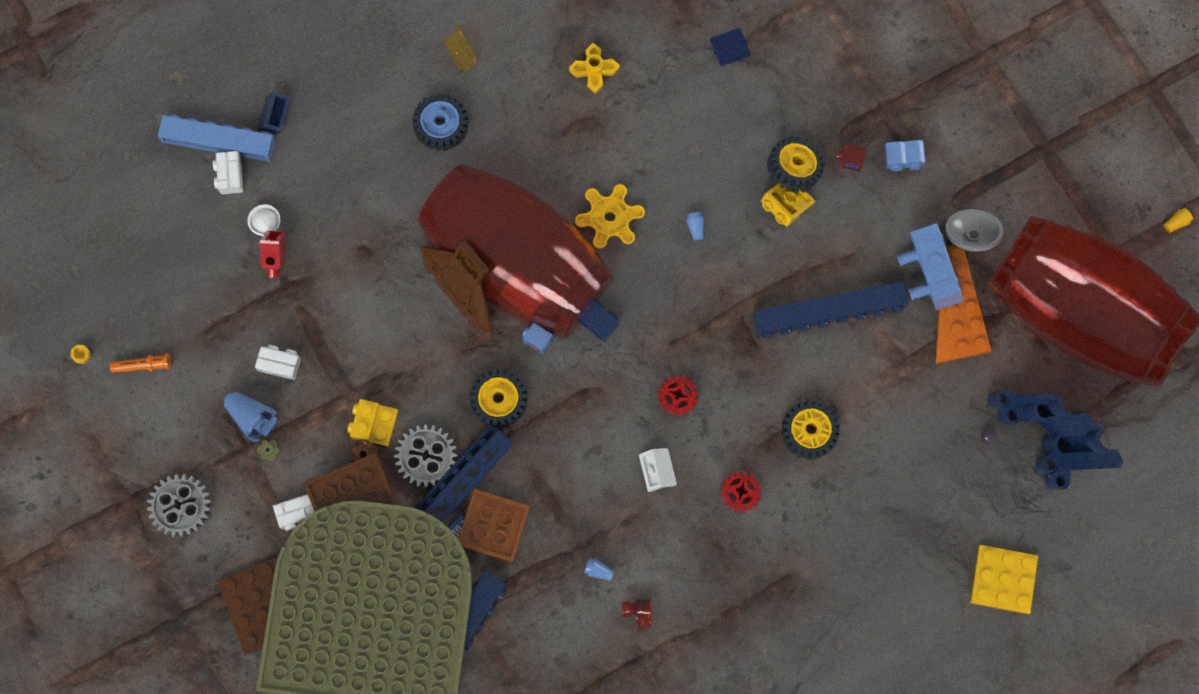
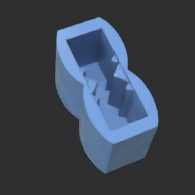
(904, 155)

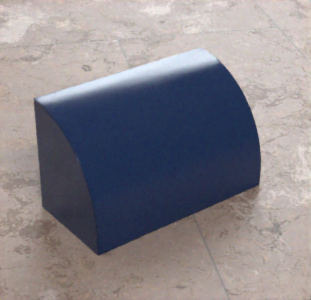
(273, 113)

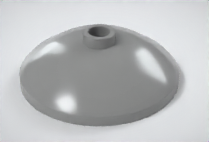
(974, 230)

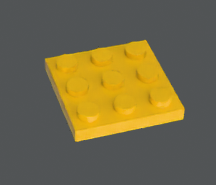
(1004, 579)

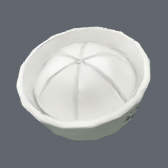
(263, 218)

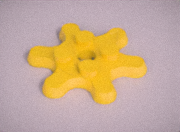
(612, 204)

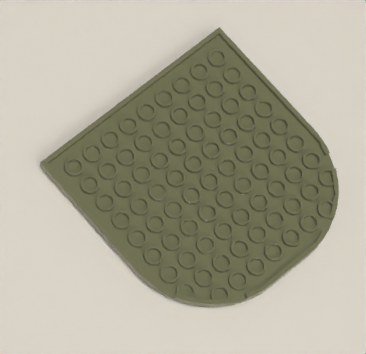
(367, 604)

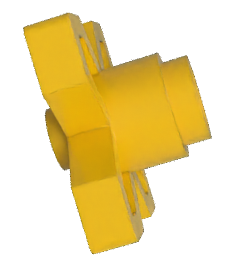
(594, 68)

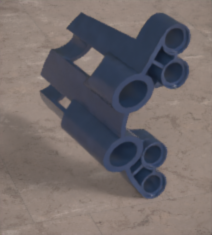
(1075, 430)

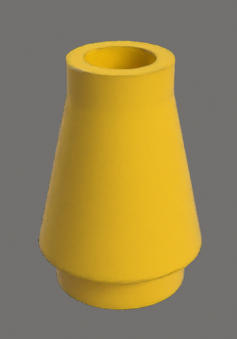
(1180, 219)

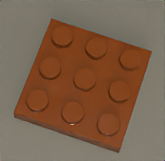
(493, 525)

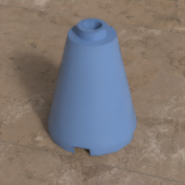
(250, 415)

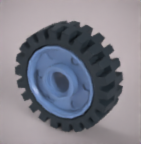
(436, 109)

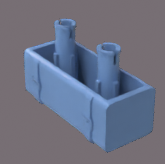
(936, 267)

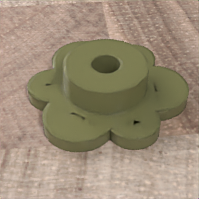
(271, 454)

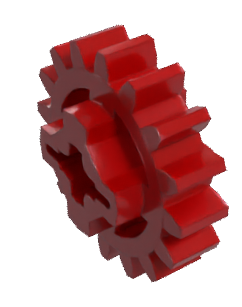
(684, 399)
(732, 490)

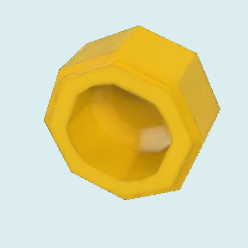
(80, 354)

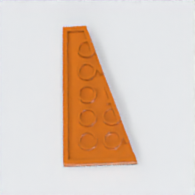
(961, 325)

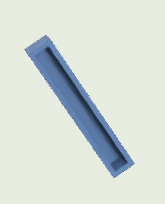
(216, 138)

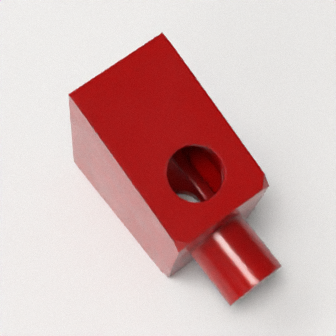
(273, 252)

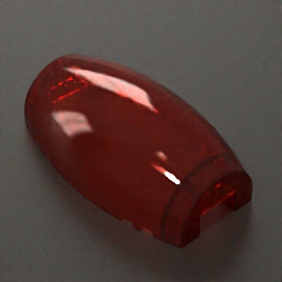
(533, 254)
(1094, 302)

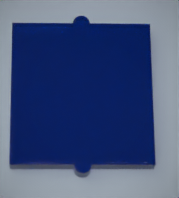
(730, 47)

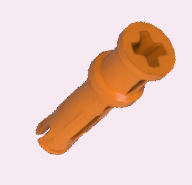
(149, 363)

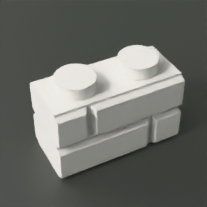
(229, 172)
(278, 362)
(293, 512)

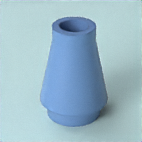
(696, 225)
(597, 569)

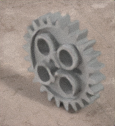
(430, 439)
(174, 489)

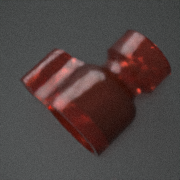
(640, 609)

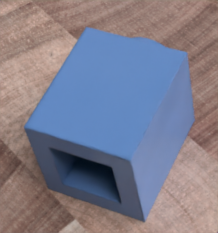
(537, 338)

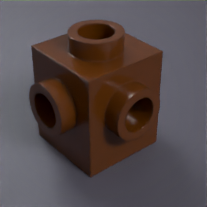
(361, 448)

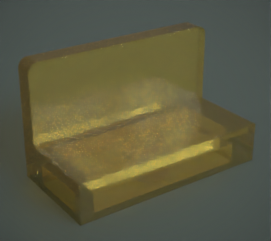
(460, 50)

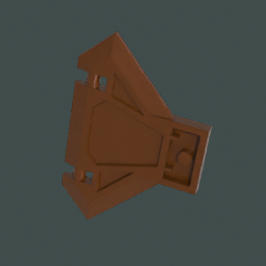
(460, 278)

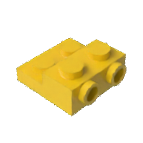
(786, 205)
(373, 423)

